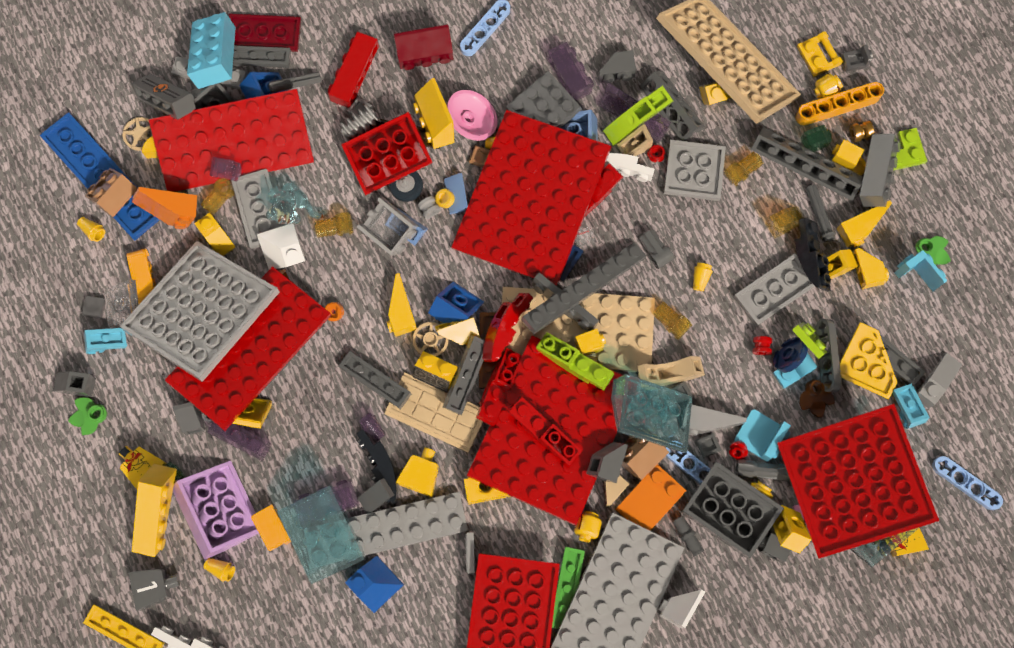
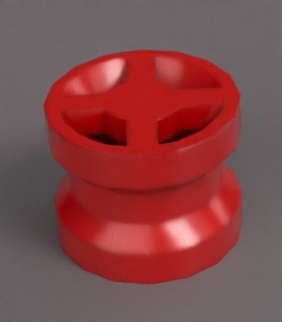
(762, 345)

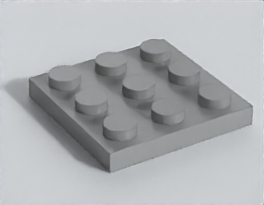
(694, 170)

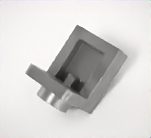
(857, 59)

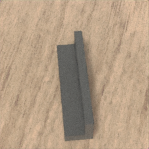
(680, 105)

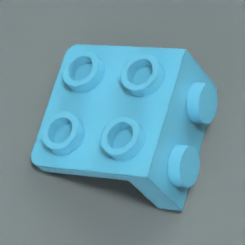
(924, 267)
(762, 435)

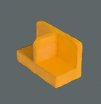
(270, 528)

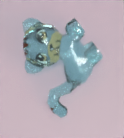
(286, 201)

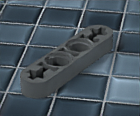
(832, 354)

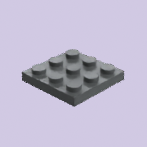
(546, 102)

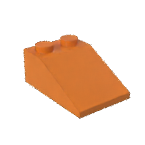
(170, 207)
(651, 498)

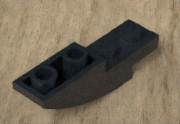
(812, 261)
(379, 456)

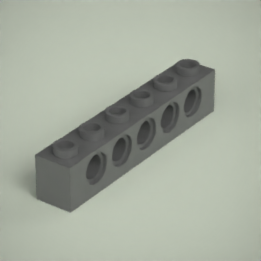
(807, 163)

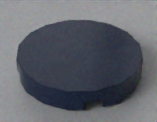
(790, 355)

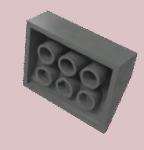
(732, 510)

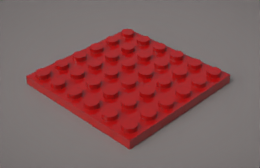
(857, 481)

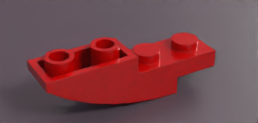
(608, 180)
(500, 330)
(495, 391)
(544, 432)

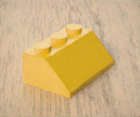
(434, 115)

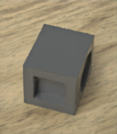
(772, 548)

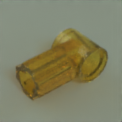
(741, 170)
(216, 198)
(339, 225)
(675, 323)

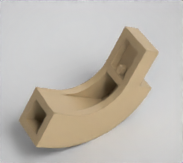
(672, 372)

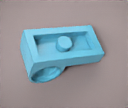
(104, 339)
(802, 370)
(911, 406)

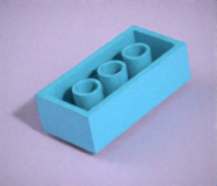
(211, 50)

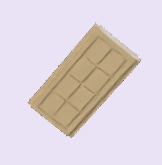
(426, 414)

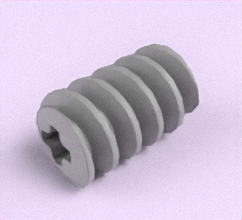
(362, 121)

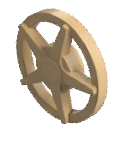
(139, 133)
(430, 339)

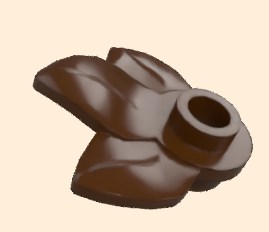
(816, 400)

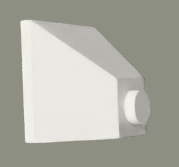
(281, 246)
(680, 608)

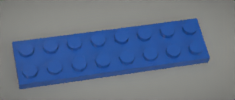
(88, 162)

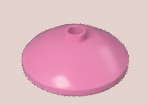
(472, 115)

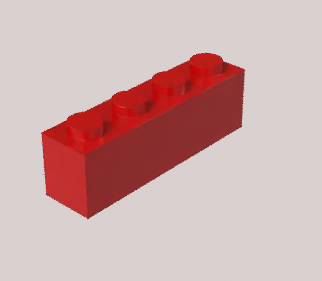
(353, 69)

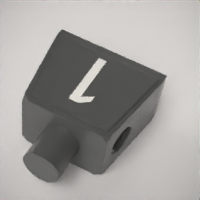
(151, 587)

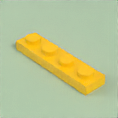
(120, 630)

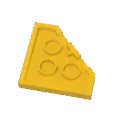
(867, 362)

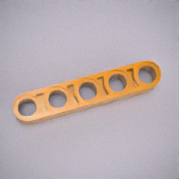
(845, 98)
(141, 271)

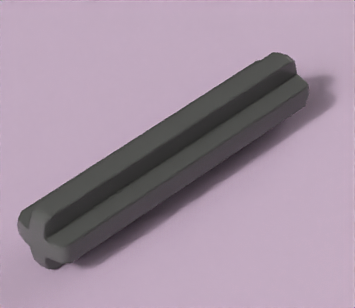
(294, 82)

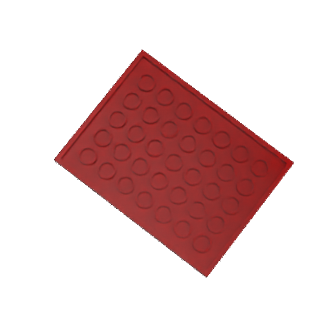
(531, 197)
(520, 464)

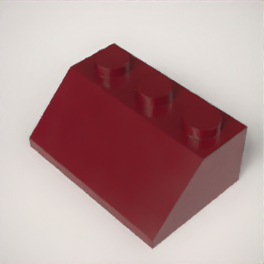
(424, 47)

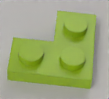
(912, 149)
(807, 335)

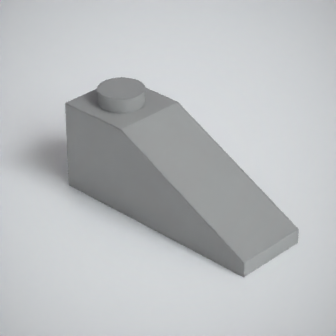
(938, 381)
(708, 420)

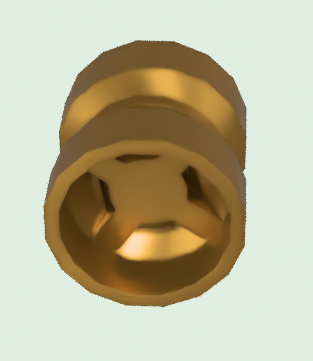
(861, 131)

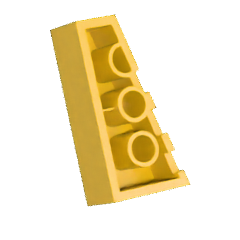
(152, 509)

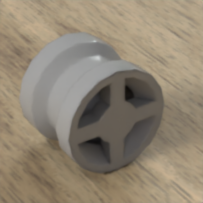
(429, 207)

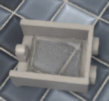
(388, 227)

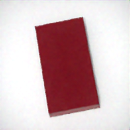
(266, 31)

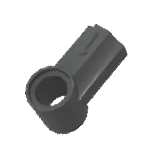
(657, 251)

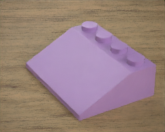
(216, 509)

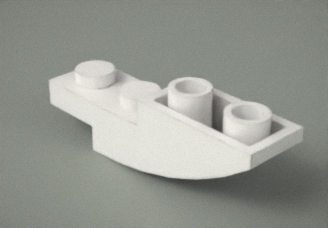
(628, 165)
(166, 635)

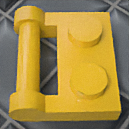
(815, 58)

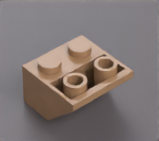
(111, 191)
(642, 456)

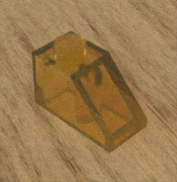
(784, 221)

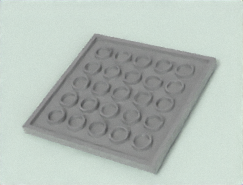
(199, 310)

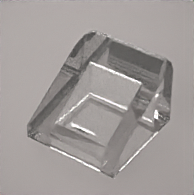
(585, 237)

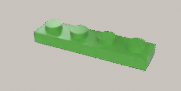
(567, 582)

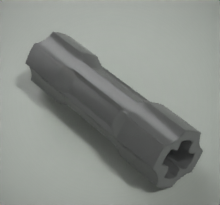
(753, 469)

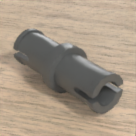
(688, 536)

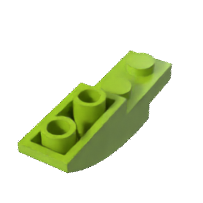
(637, 115)
(574, 362)

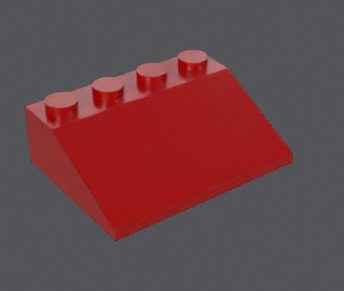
(387, 153)

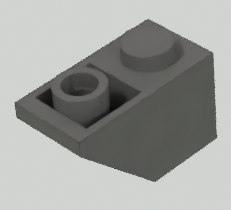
(619, 66)
(74, 383)
(189, 418)
(607, 462)

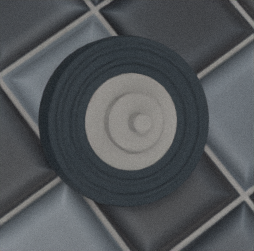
(407, 188)

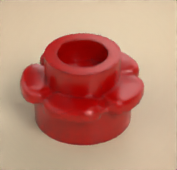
(656, 149)
(741, 446)

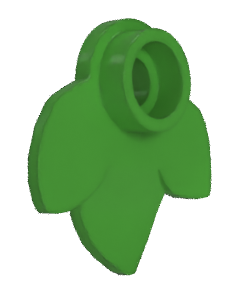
(935, 249)
(85, 415)

